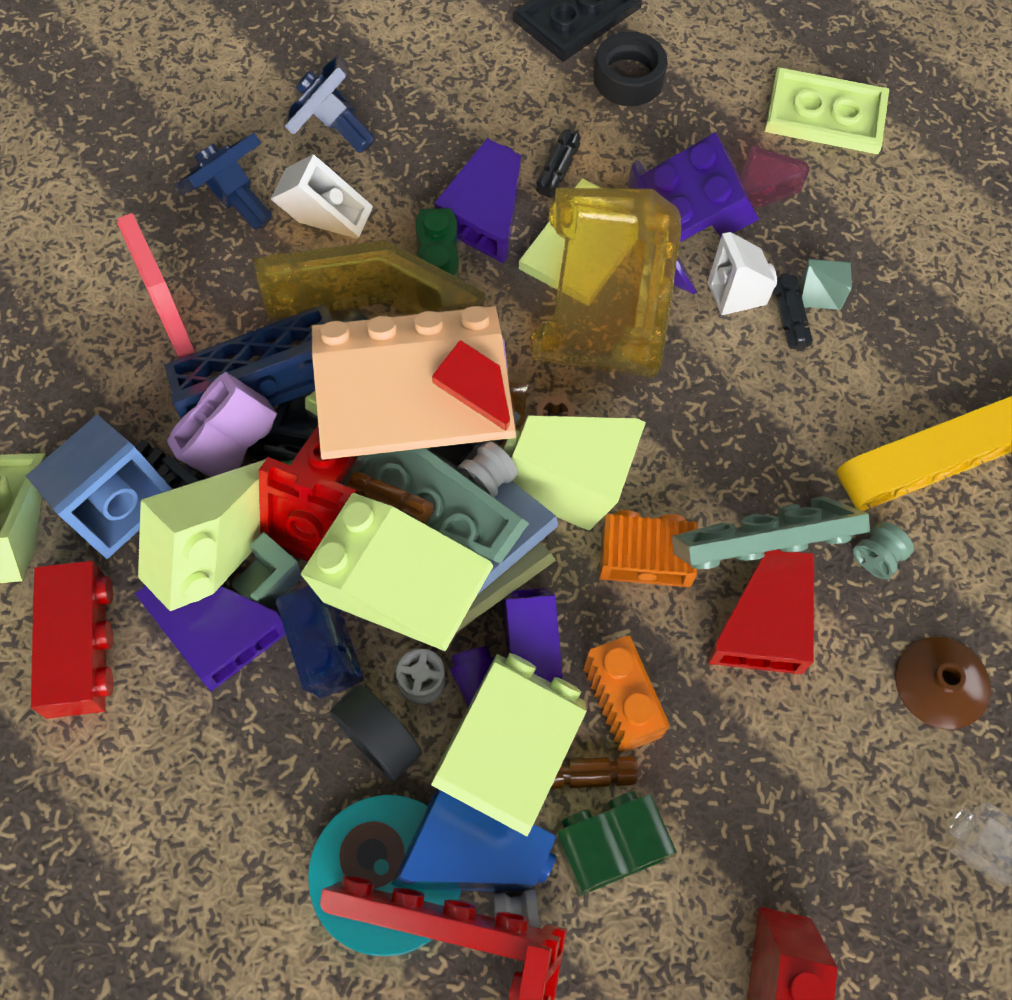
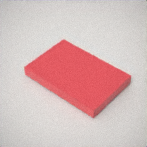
(155, 285)

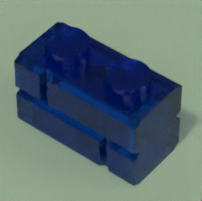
(319, 643)

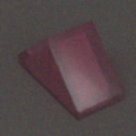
(772, 176)

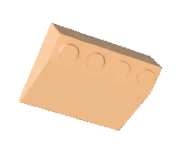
(379, 385)

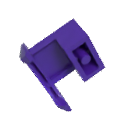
(703, 189)

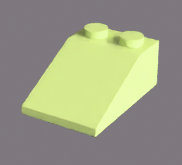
(18, 514)
(198, 535)
(396, 572)

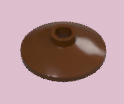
(929, 696)

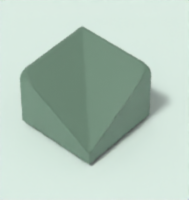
(825, 284)

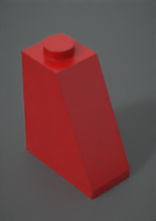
(772, 618)
(790, 959)

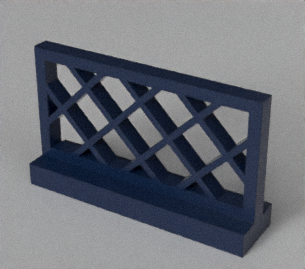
(278, 375)

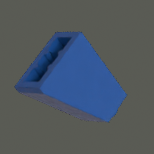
(472, 852)

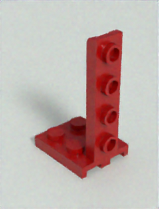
(302, 498)
(458, 925)

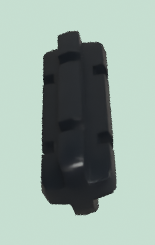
(558, 163)
(792, 312)

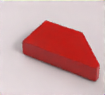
(475, 383)

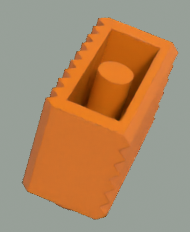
(642, 549)
(625, 694)

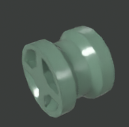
(883, 550)

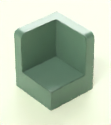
(269, 575)

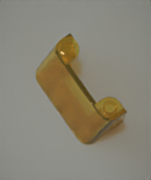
(611, 281)

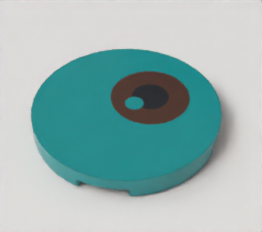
(370, 844)

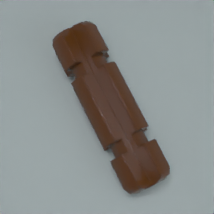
(388, 494)
(597, 772)

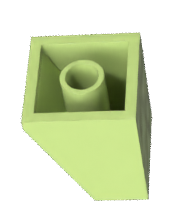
(574, 463)
(511, 742)

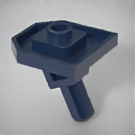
(321, 97)
(227, 180)

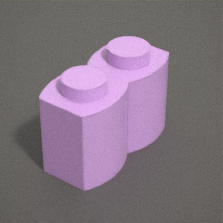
(222, 426)

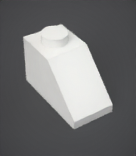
(321, 198)
(740, 275)

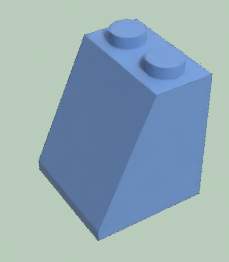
(98, 485)

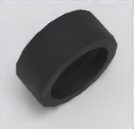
(630, 46)
(376, 732)

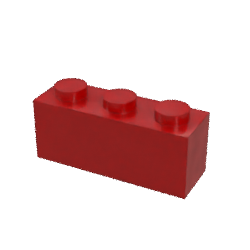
(70, 640)

